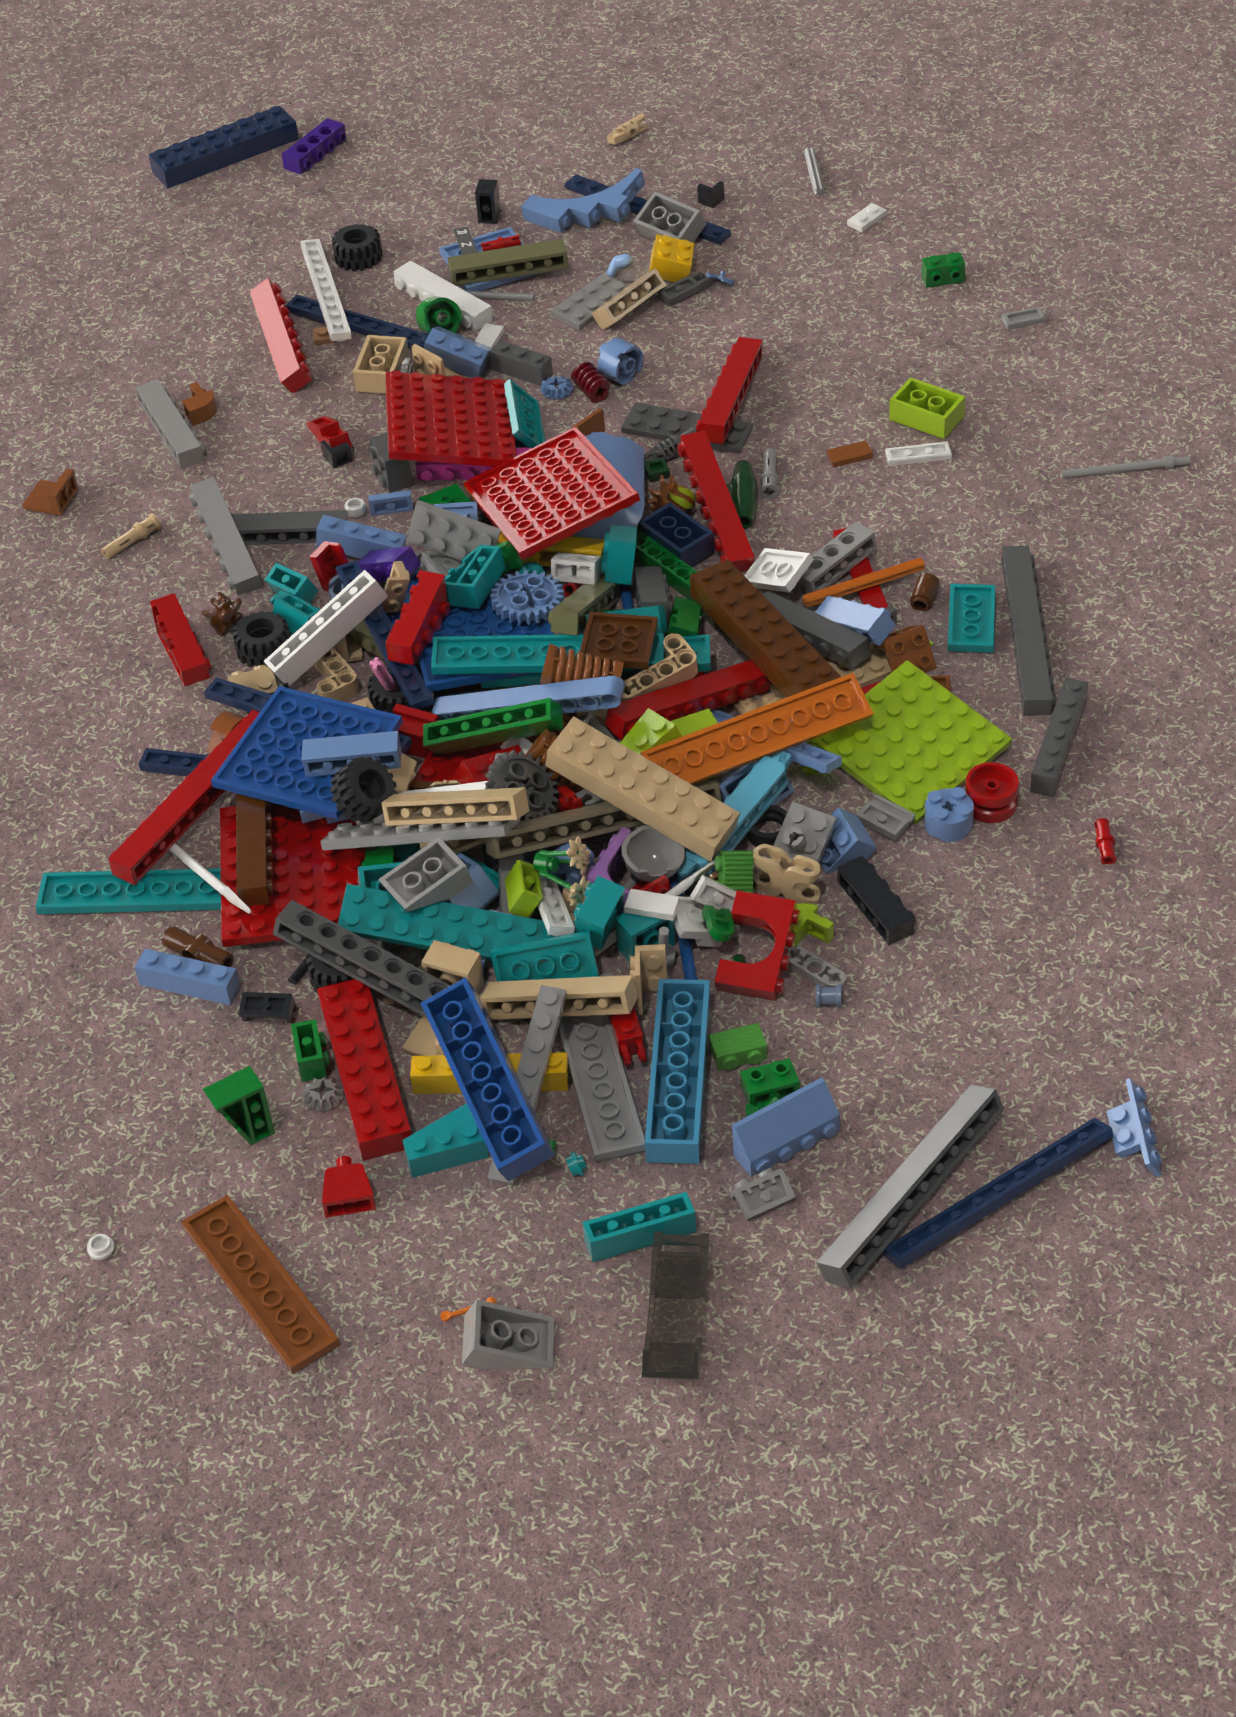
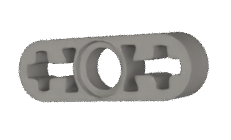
(810, 960)

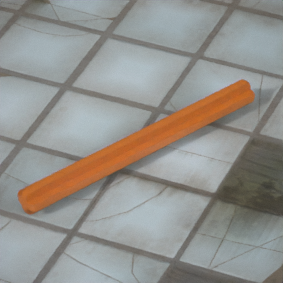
(864, 582)

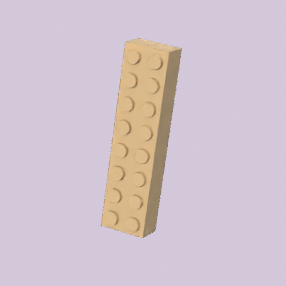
(642, 789)

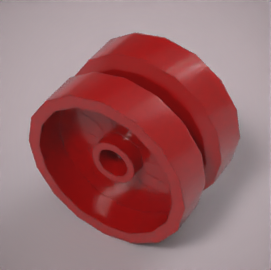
(993, 791)

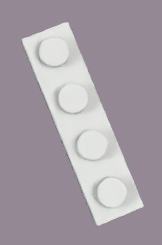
(553, 910)

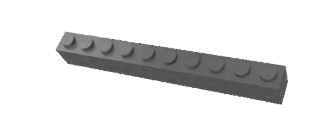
(1027, 631)
(910, 1186)

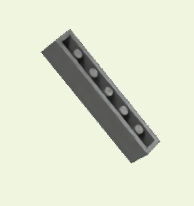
(282, 526)
(825, 635)
(1059, 737)

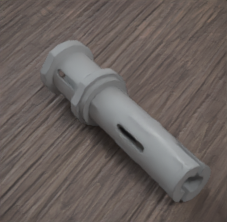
(769, 478)

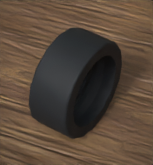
(774, 814)

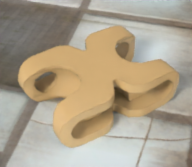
(786, 874)

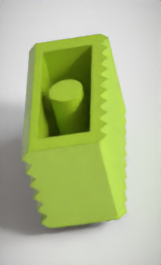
(523, 889)

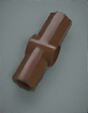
(196, 947)

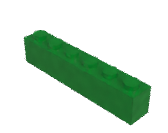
(493, 726)

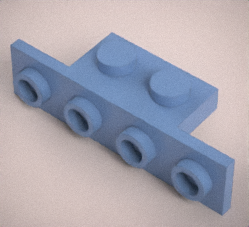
(1133, 1130)

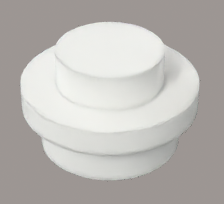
(100, 1247)

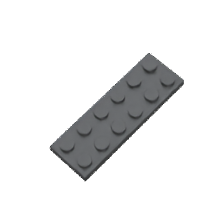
(665, 422)

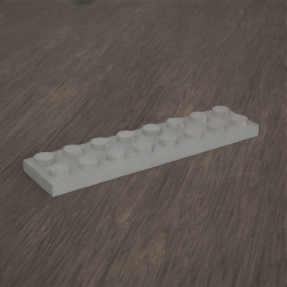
(379, 834)
(601, 1086)

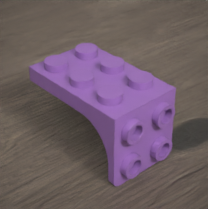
(610, 861)

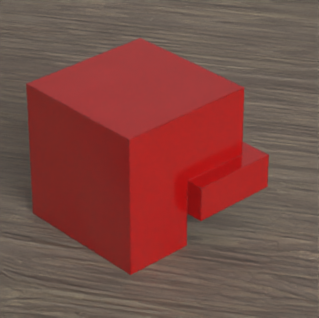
(413, 727)

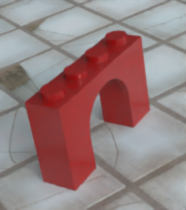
(763, 977)

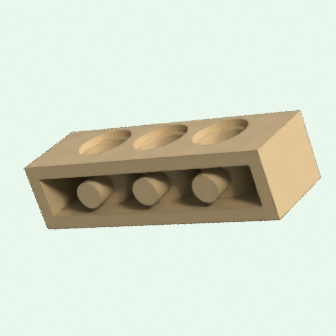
(628, 299)

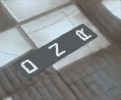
(465, 240)

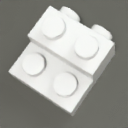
(690, 923)

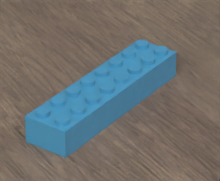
(678, 1072)

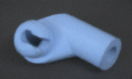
(619, 262)

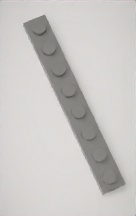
(537, 1052)

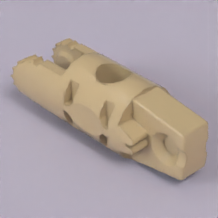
(627, 130)

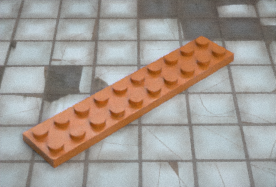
(763, 731)

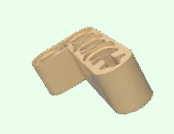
(677, 667)
(340, 678)

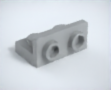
(763, 1193)

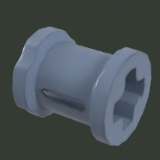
(829, 995)

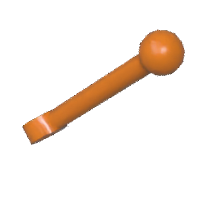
(446, 1315)

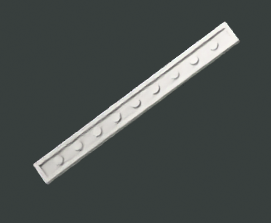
(325, 290)

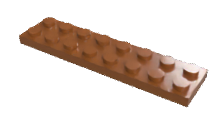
(260, 1284)

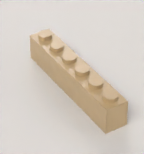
(455, 806)
(584, 996)

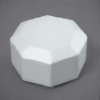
(355, 507)

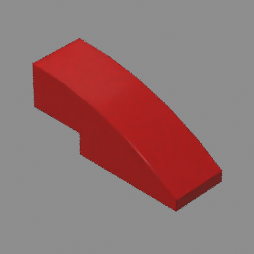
(328, 430)

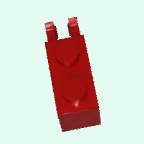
(628, 1036)

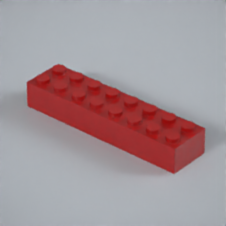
(364, 1068)

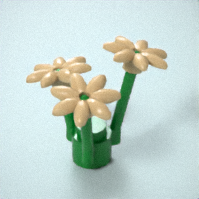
(546, 862)

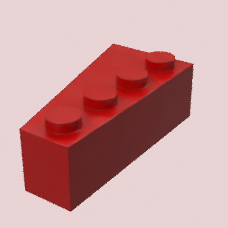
(418, 618)
(179, 640)

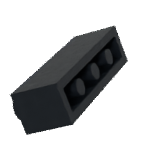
(876, 900)

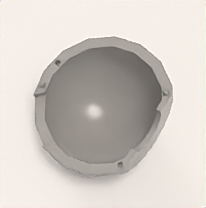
(651, 854)

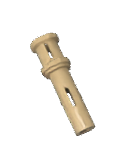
(138, 531)

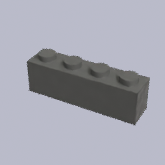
(651, 588)

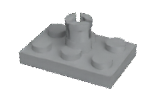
(805, 832)

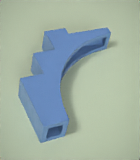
(586, 210)

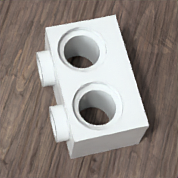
(576, 568)

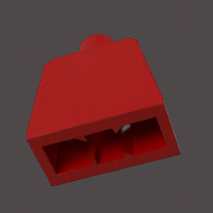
(346, 1189)

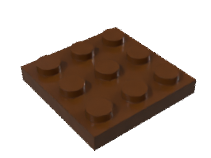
(620, 638)

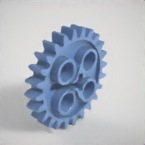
(513, 602)

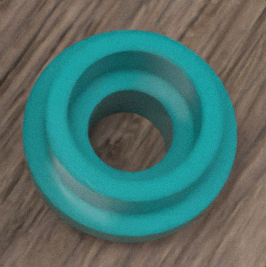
(576, 1164)

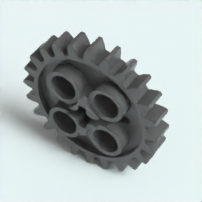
(519, 771)

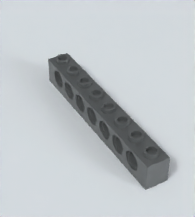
(356, 957)

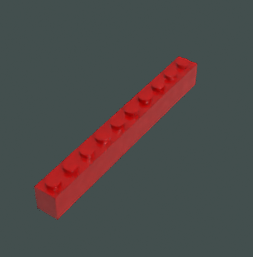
(175, 813)

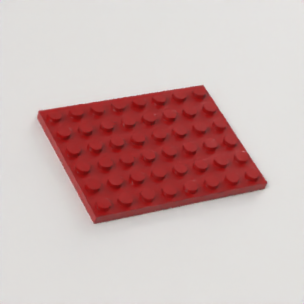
(448, 419)
(550, 492)
(299, 874)

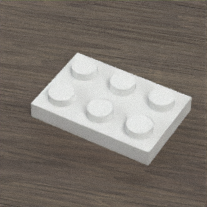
(778, 569)

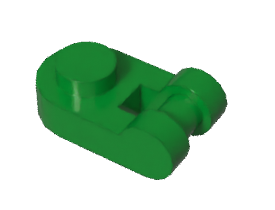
(718, 923)

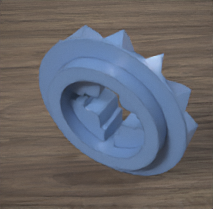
(549, 390)

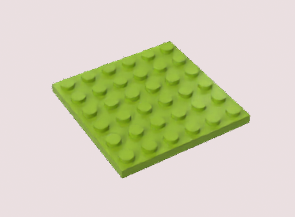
(914, 740)

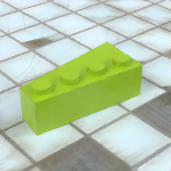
(650, 732)

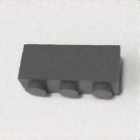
(520, 363)

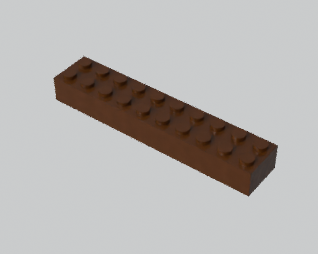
(759, 629)

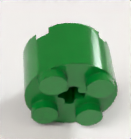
(430, 309)

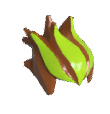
(672, 492)

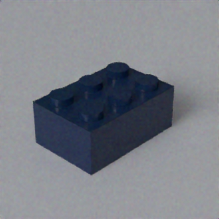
(679, 534)

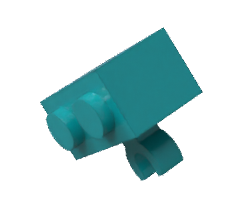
(285, 580)
(294, 610)

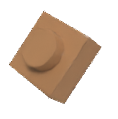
(321, 336)

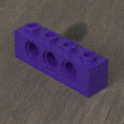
(314, 146)

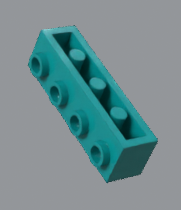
(635, 1226)

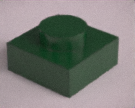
(656, 468)

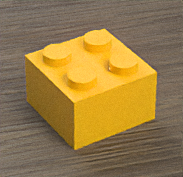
(671, 257)

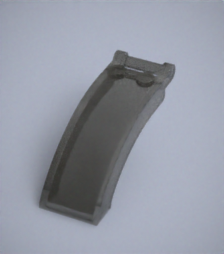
(676, 1308)

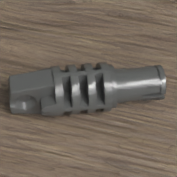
(666, 448)

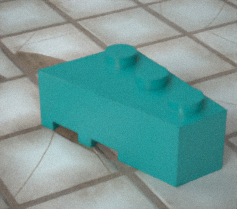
(475, 577)
(445, 1143)

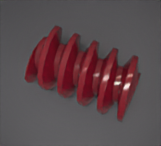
(591, 382)

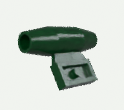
(743, 492)

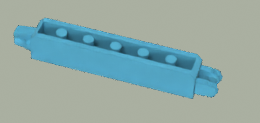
(751, 799)

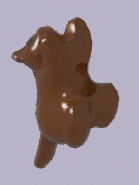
(224, 613)

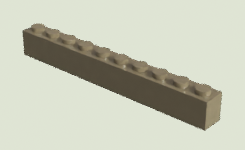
(569, 824)

